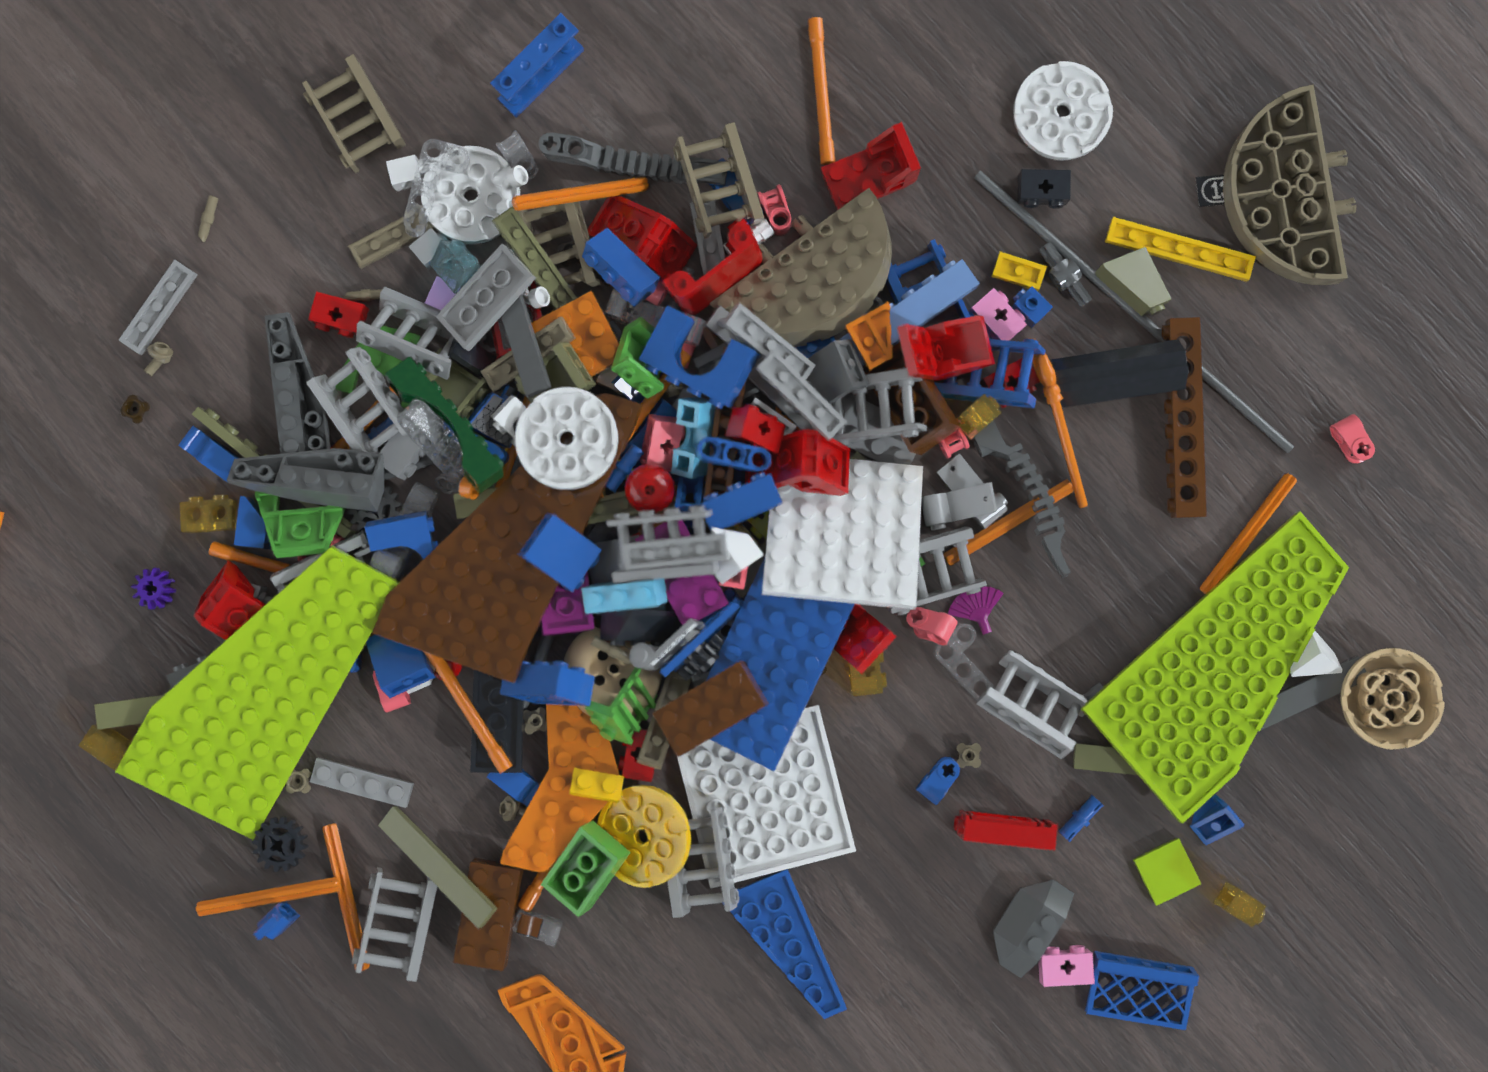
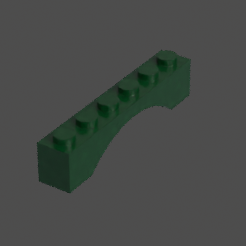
(478, 464)

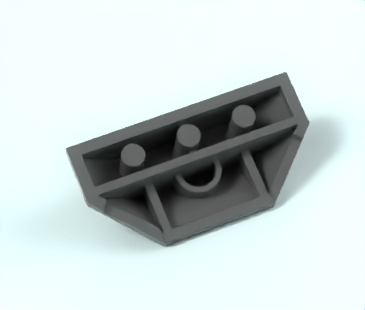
(1030, 924)

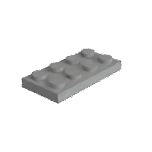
(485, 297)
(883, 449)

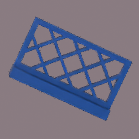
(713, 624)
(1150, 971)

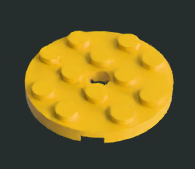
(666, 830)

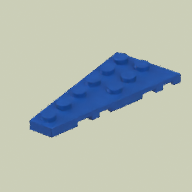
(781, 927)

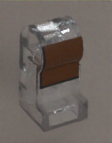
(538, 927)

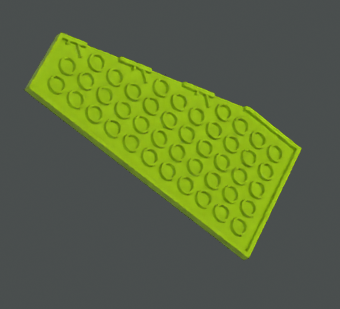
(1214, 675)
(253, 704)

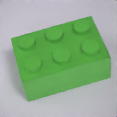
(585, 868)

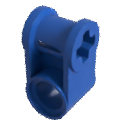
(935, 783)

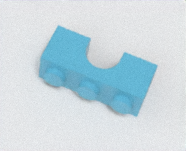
(698, 419)
(623, 596)

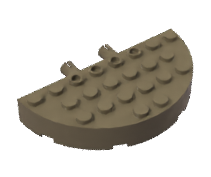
(1283, 193)
(821, 277)

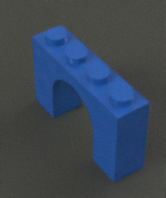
(720, 384)
(405, 530)

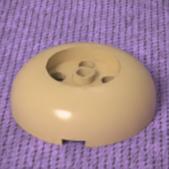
(584, 655)
(1412, 719)

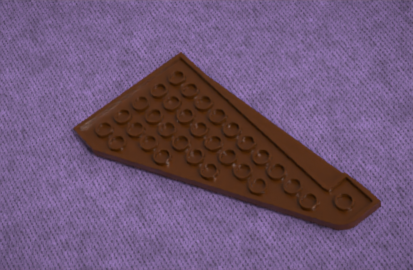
(473, 591)

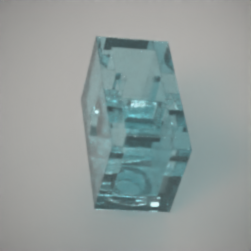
(454, 263)

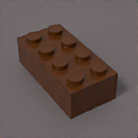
(928, 407)
(710, 708)
(491, 944)

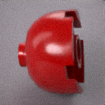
(654, 476)

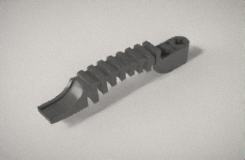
(622, 162)
(991, 442)

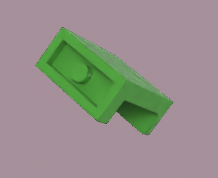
(627, 362)

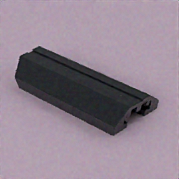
(1121, 373)

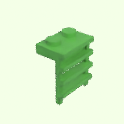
(617, 721)

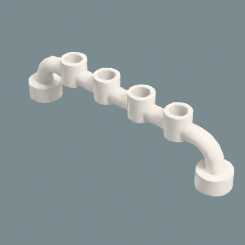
(518, 177)

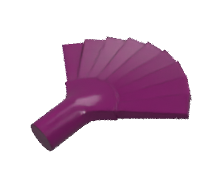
(976, 606)

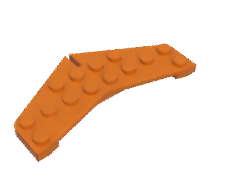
(553, 813)
(560, 1028)

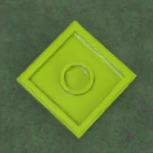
(1166, 871)

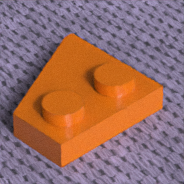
(873, 336)

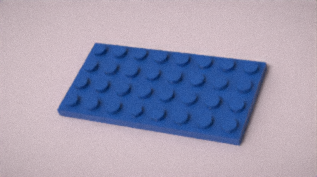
(786, 652)

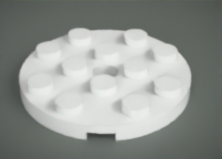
(1069, 86)
(457, 216)
(561, 412)

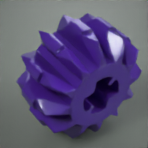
(150, 597)

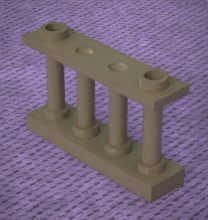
(377, 114)
(735, 163)
(576, 227)

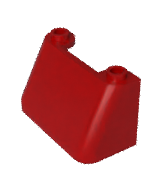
(744, 258)

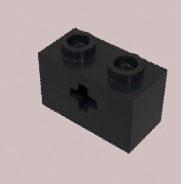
(1054, 181)

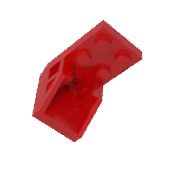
(883, 167)
(645, 233)
(946, 348)
(808, 464)
(227, 602)
(862, 639)

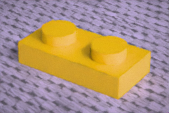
(1018, 271)
(596, 785)

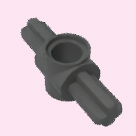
(1065, 274)

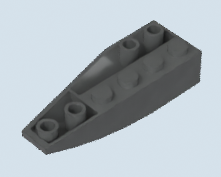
(299, 414)
(317, 477)

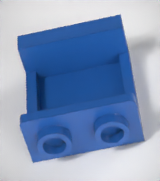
(560, 552)
(397, 665)

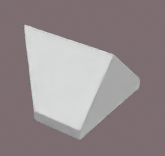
(741, 554)
(1316, 659)

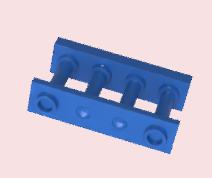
(537, 65)
(935, 253)
(973, 391)

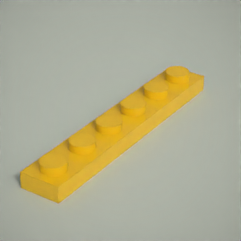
(1180, 249)

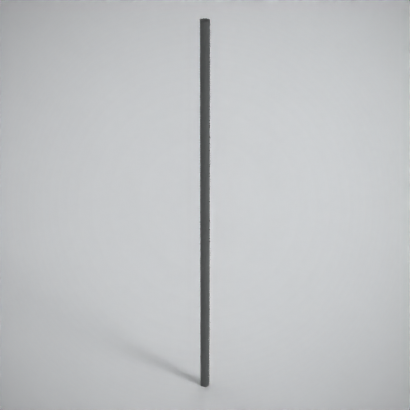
(1142, 320)

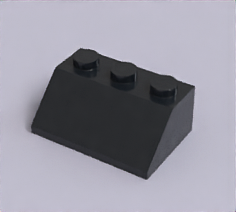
(638, 626)

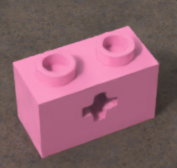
(994, 304)
(1078, 973)

